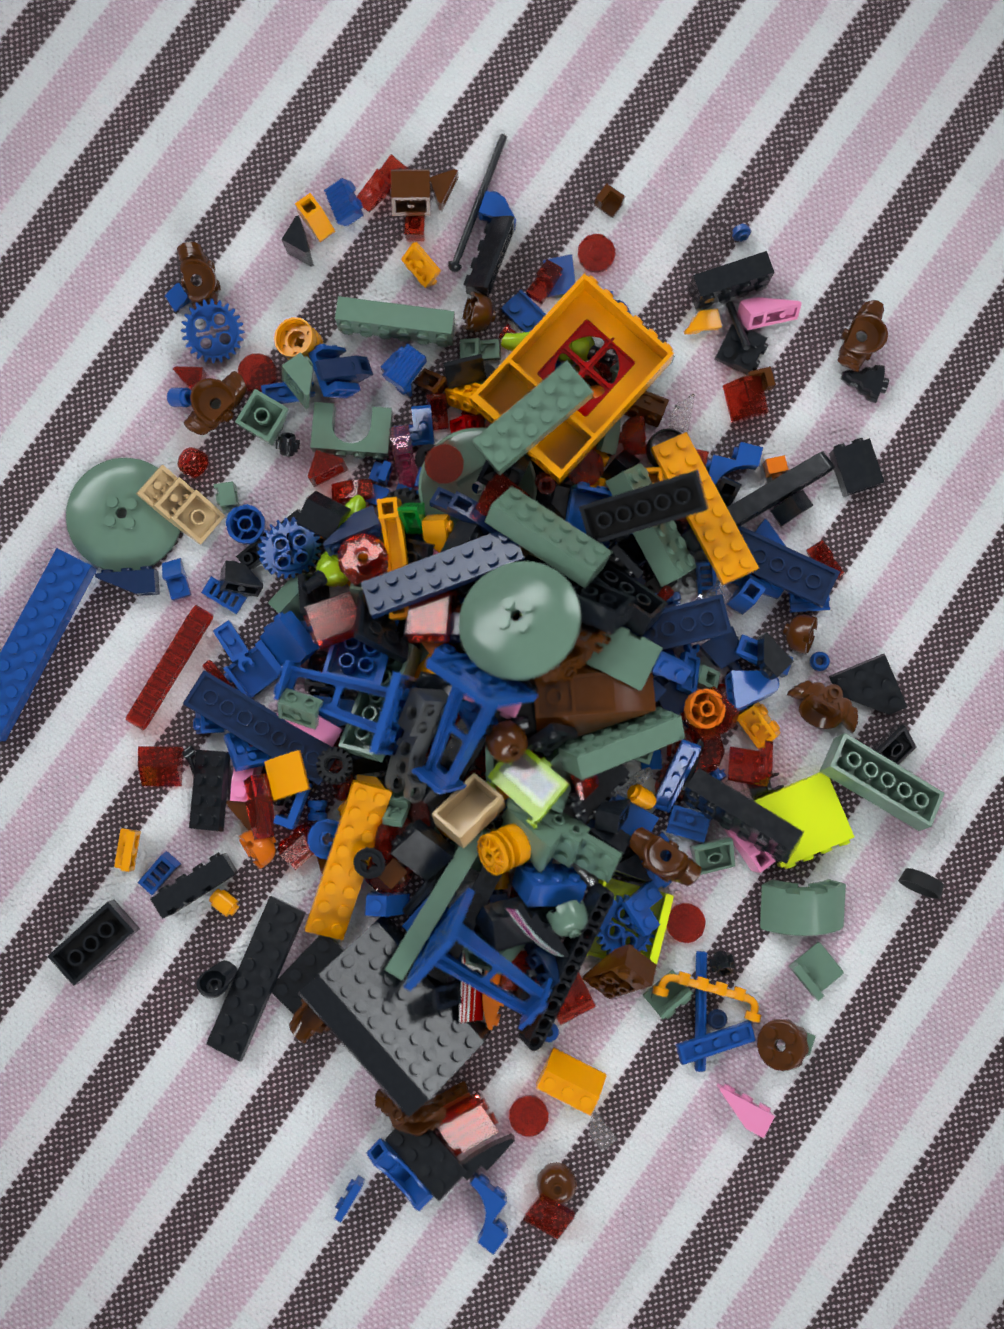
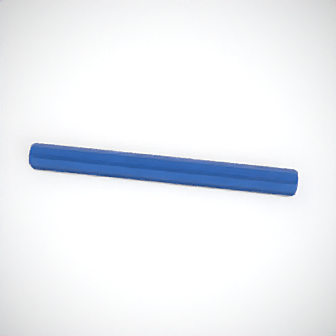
(700, 1006)

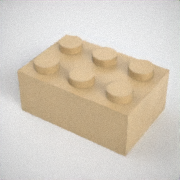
(468, 810)

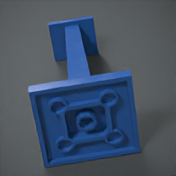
(484, 690)
(386, 730)
(443, 937)

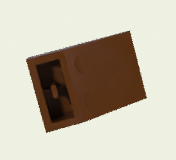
(621, 972)

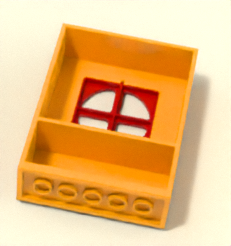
(580, 313)

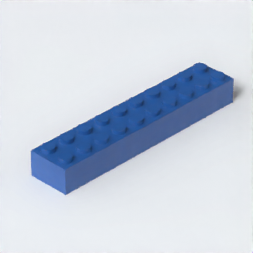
(39, 632)

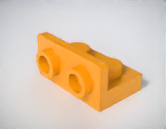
(421, 265)
(460, 397)
(758, 724)
(127, 849)

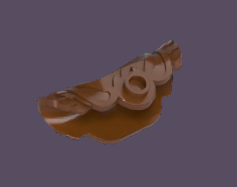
(196, 262)
(868, 320)
(204, 393)
(568, 666)
(825, 706)
(677, 869)
(306, 1023)
(418, 1123)

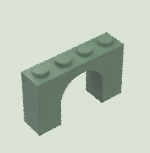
(374, 445)

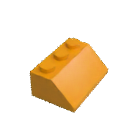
(571, 1081)

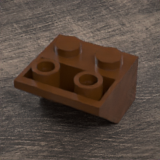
(410, 192)

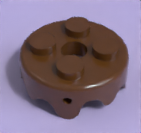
(795, 1044)

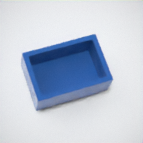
(551, 887)

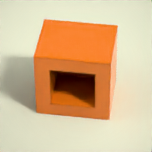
(775, 467)

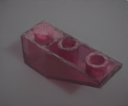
(403, 455)

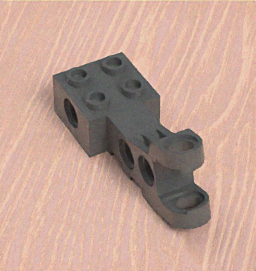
(420, 722)

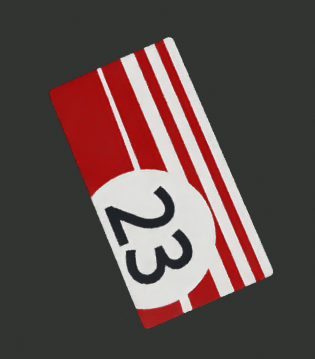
(472, 1001)

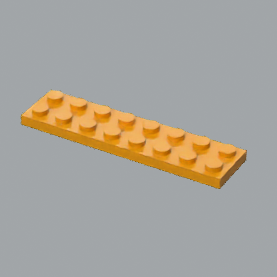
(713, 527)
(339, 880)

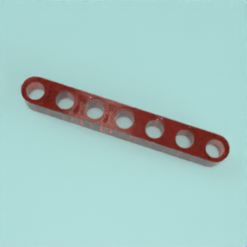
(169, 667)

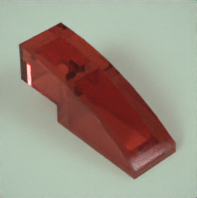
(379, 184)
(260, 806)

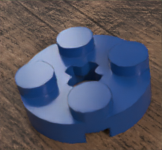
(315, 835)

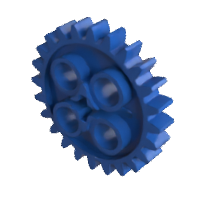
(217, 348)
(272, 551)
(618, 939)

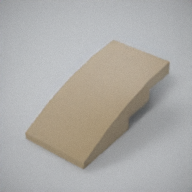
(180, 504)

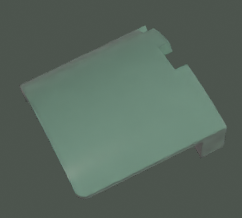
(626, 658)
(802, 909)

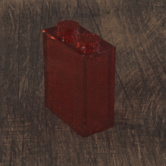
(430, 619)
(332, 620)
(468, 1124)

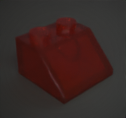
(160, 765)

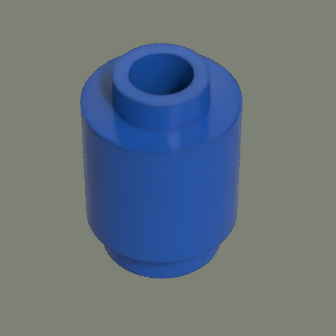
(179, 397)

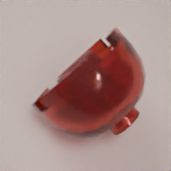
(633, 436)

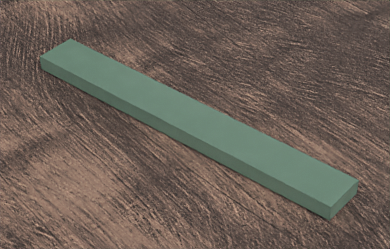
(433, 910)

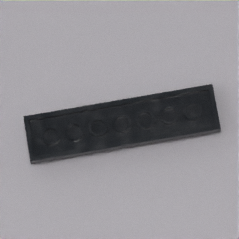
(255, 978)

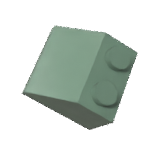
(298, 377)
(263, 417)

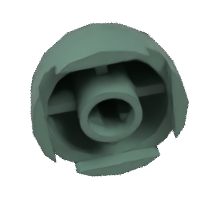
(569, 918)

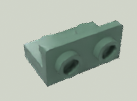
(299, 708)

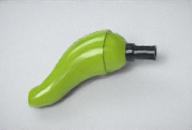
(583, 347)
(327, 568)

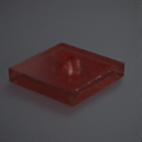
(549, 1216)

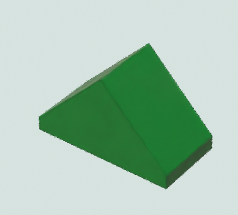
(412, 516)

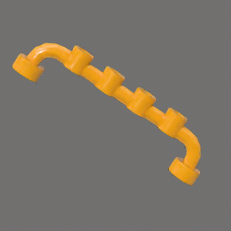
(703, 984)

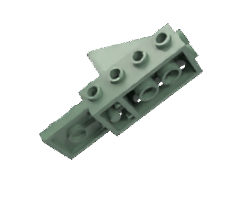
(562, 843)

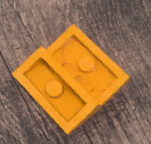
(287, 775)

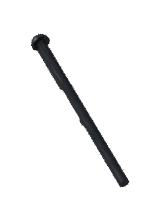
(454, 265)

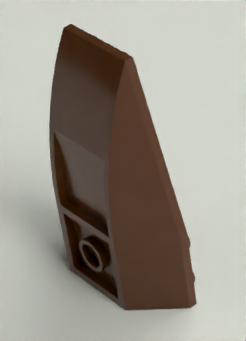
(591, 701)

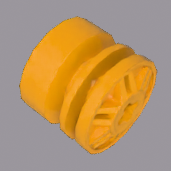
(296, 336)
(504, 849)

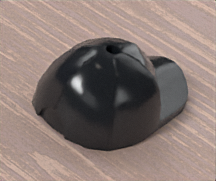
(217, 978)

